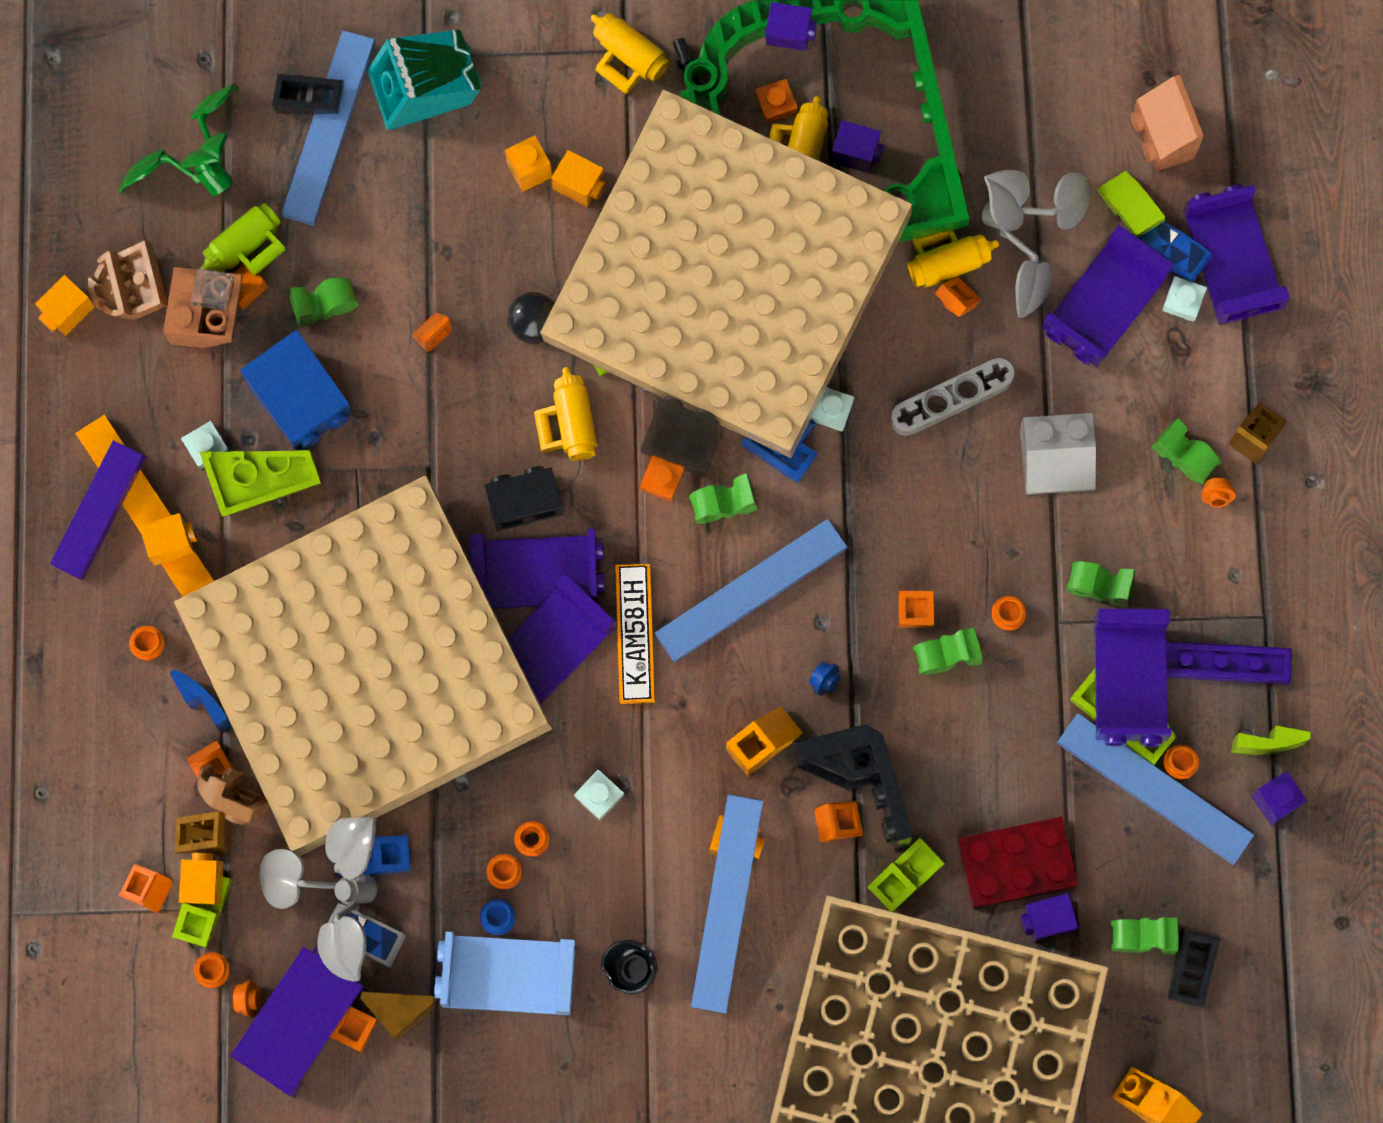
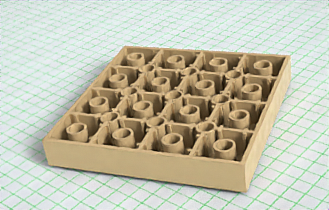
(727, 272)
(362, 665)
(972, 1041)

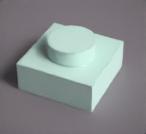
(1184, 299)
(833, 409)
(203, 440)
(599, 795)

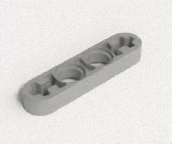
(954, 400)

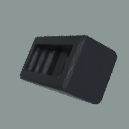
(286, 82)
(1212, 941)

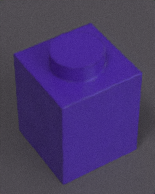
(790, 26)
(857, 147)
(1278, 798)
(1049, 918)

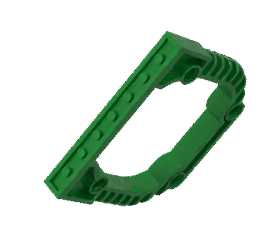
(937, 189)

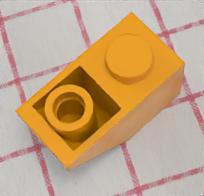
(762, 740)
(1154, 1100)

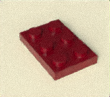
(1017, 862)

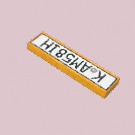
(635, 634)

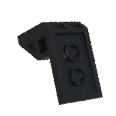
(835, 761)

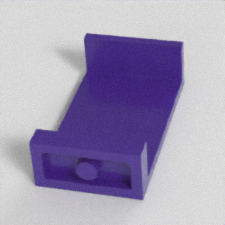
(1240, 268)
(1107, 297)
(525, 570)
(559, 636)
(1131, 676)
(296, 1022)

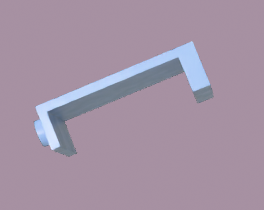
(506, 974)

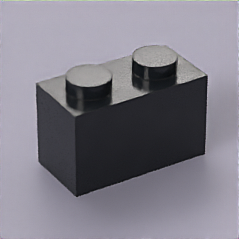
(523, 498)

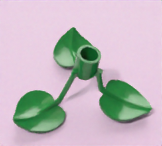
(205, 159)

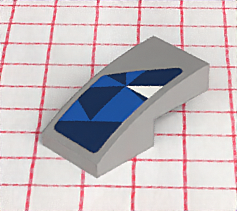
(381, 940)

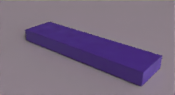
(97, 510)
(1228, 663)

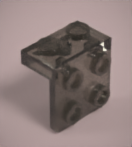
(682, 435)

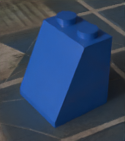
(296, 392)

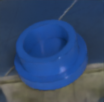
(825, 678)
(498, 917)

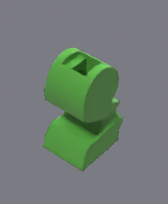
(329, 299)
(1191, 456)
(718, 501)
(1096, 582)
(944, 653)
(1145, 934)

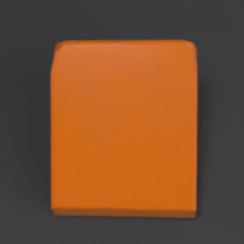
(251, 287)
(433, 331)
(211, 754)
(838, 821)
(146, 888)

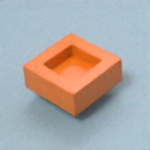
(776, 101)
(958, 296)
(662, 478)
(915, 609)
(355, 1029)

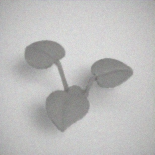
(1003, 211)
(350, 847)

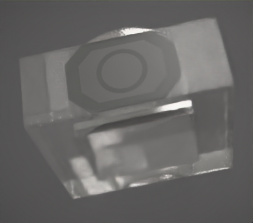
(212, 289)

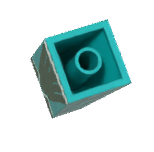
(423, 77)

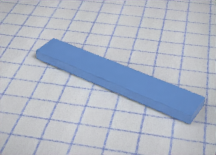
(328, 131)
(750, 591)
(1156, 790)
(727, 903)

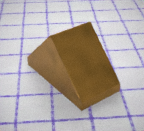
(1257, 432)
(203, 834)
(398, 1011)

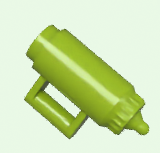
(242, 239)

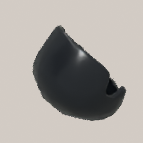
(528, 316)
(629, 966)

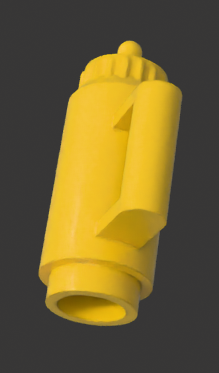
(630, 48)
(808, 129)
(949, 259)
(573, 416)

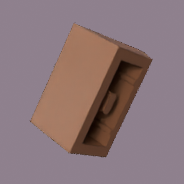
(195, 324)

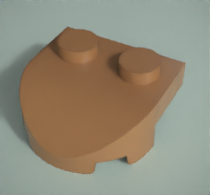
(128, 283)
(227, 796)

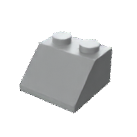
(1058, 453)

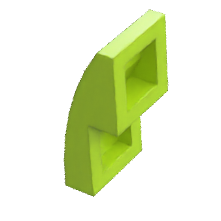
(1131, 203)
(1279, 741)
(906, 875)
(198, 921)

